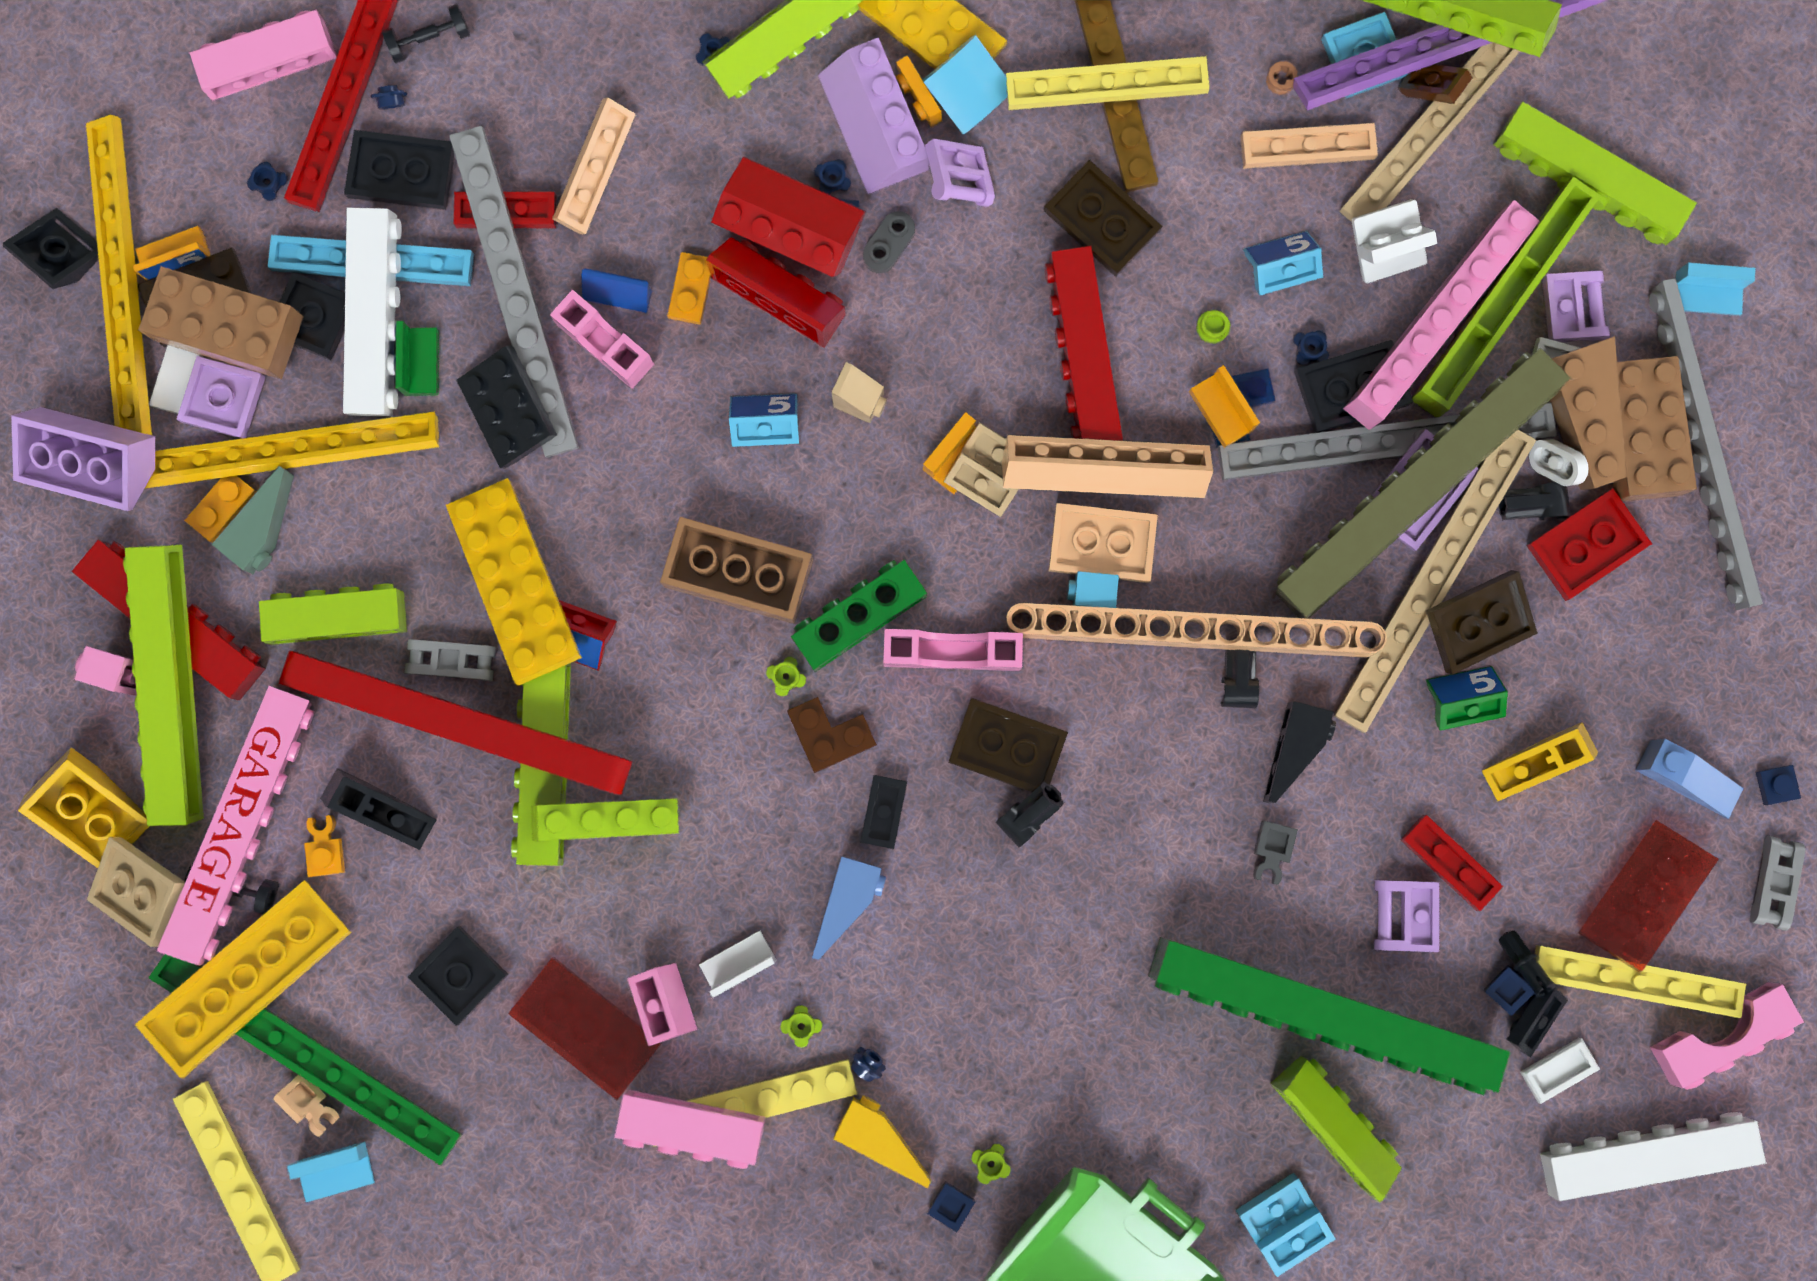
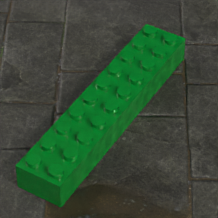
(1334, 1017)

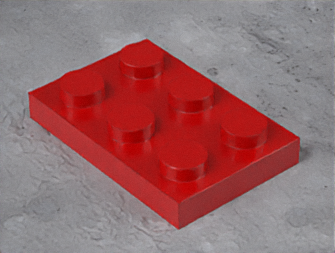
(1589, 544)

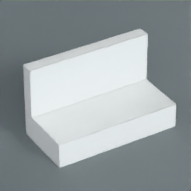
(737, 963)

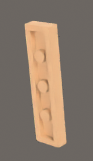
(1309, 145)
(594, 166)

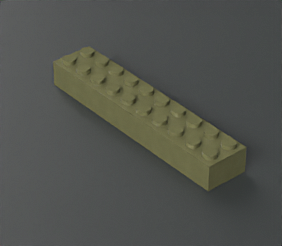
(1424, 482)

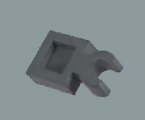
(1275, 845)

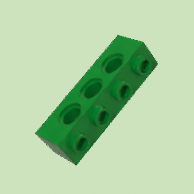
(893, 575)

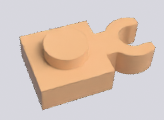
(302, 1100)

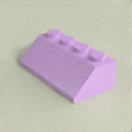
(874, 116)
(81, 457)

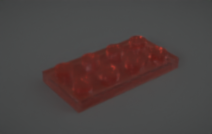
(1648, 896)
(584, 1028)

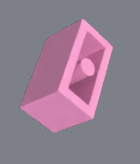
(106, 670)
(662, 1004)

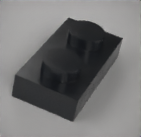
(883, 812)
(1535, 1022)

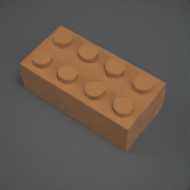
(221, 322)
(1654, 431)
(737, 570)

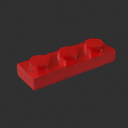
(525, 209)
(1451, 863)

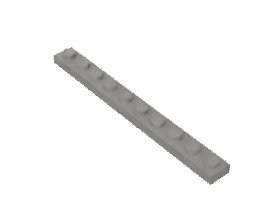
(512, 281)
(1346, 446)
(1707, 455)

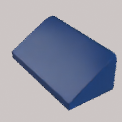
(615, 290)

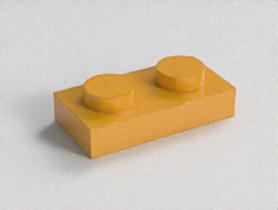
(910, 81)
(690, 289)
(220, 507)

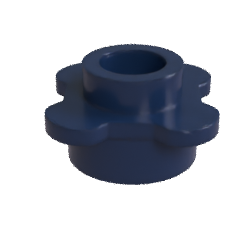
(707, 44)
(389, 97)
(834, 168)
(260, 174)
(1318, 340)
(867, 1064)

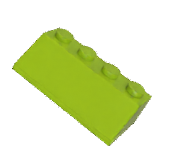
(1337, 1126)

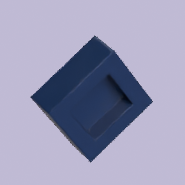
(1778, 785)
(1509, 990)
(951, 1206)

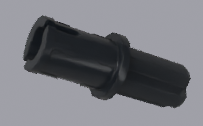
(1526, 963)

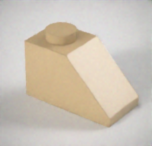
(858, 394)

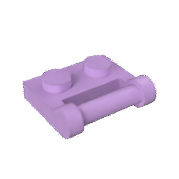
(960, 163)
(1565, 306)
(1418, 916)

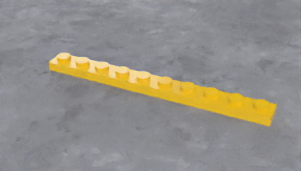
(118, 275)
(295, 449)

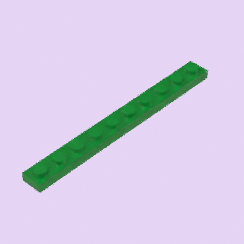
(332, 1073)

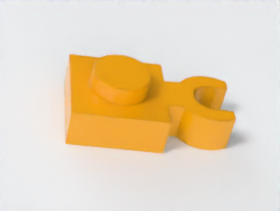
(324, 854)

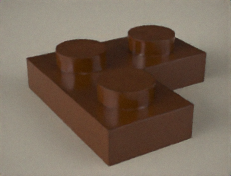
(828, 744)

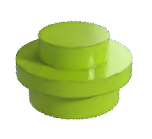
(1213, 326)

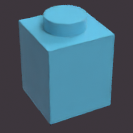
(1093, 590)

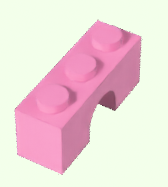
(601, 340)

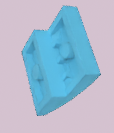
(968, 84)
(1293, 1238)

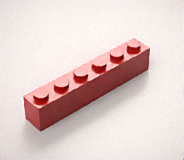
(1084, 345)
(212, 649)

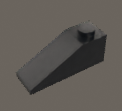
(1299, 742)
(377, 809)

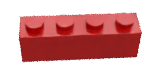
(788, 217)
(776, 291)

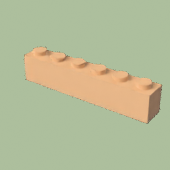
(1106, 466)

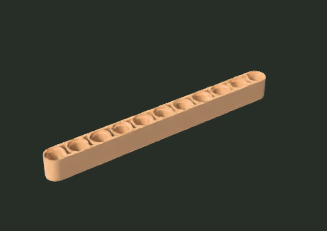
(1210, 622)

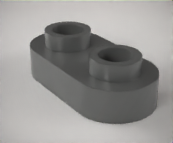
(889, 241)

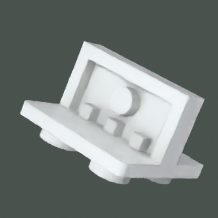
(1391, 240)

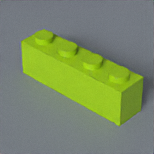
(332, 615)
(604, 819)

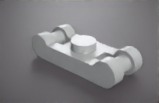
(450, 660)
(1778, 883)

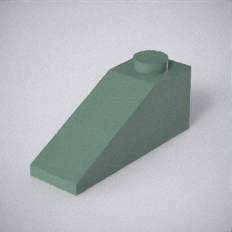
(256, 528)

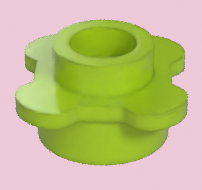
(795, 678)
(790, 1026)
(988, 1173)

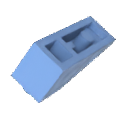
(1689, 776)
(850, 896)

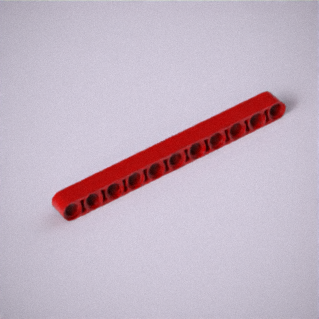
(456, 722)

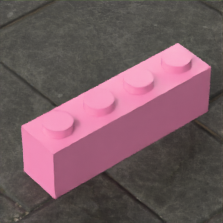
(263, 54)
(689, 1128)

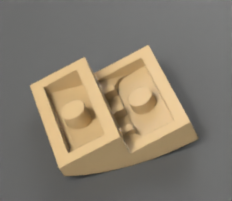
(979, 470)

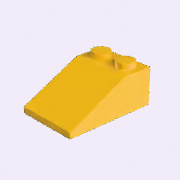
(82, 807)

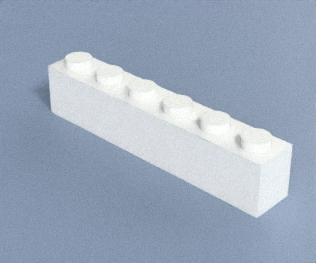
(371, 312)
(1652, 1157)

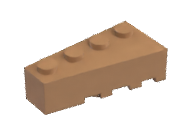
(1590, 411)

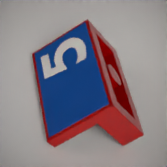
(590, 633)

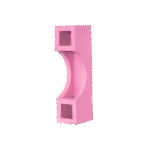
(953, 651)
(1765, 1016)

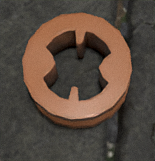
(1274, 70)

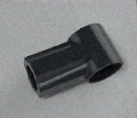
(1537, 502)
(1239, 679)
(1026, 817)

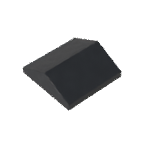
(53, 251)

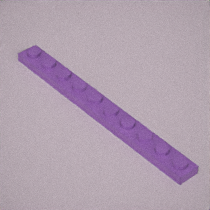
(1395, 60)

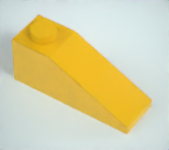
(1541, 761)
(874, 1136)

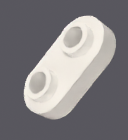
(1558, 462)

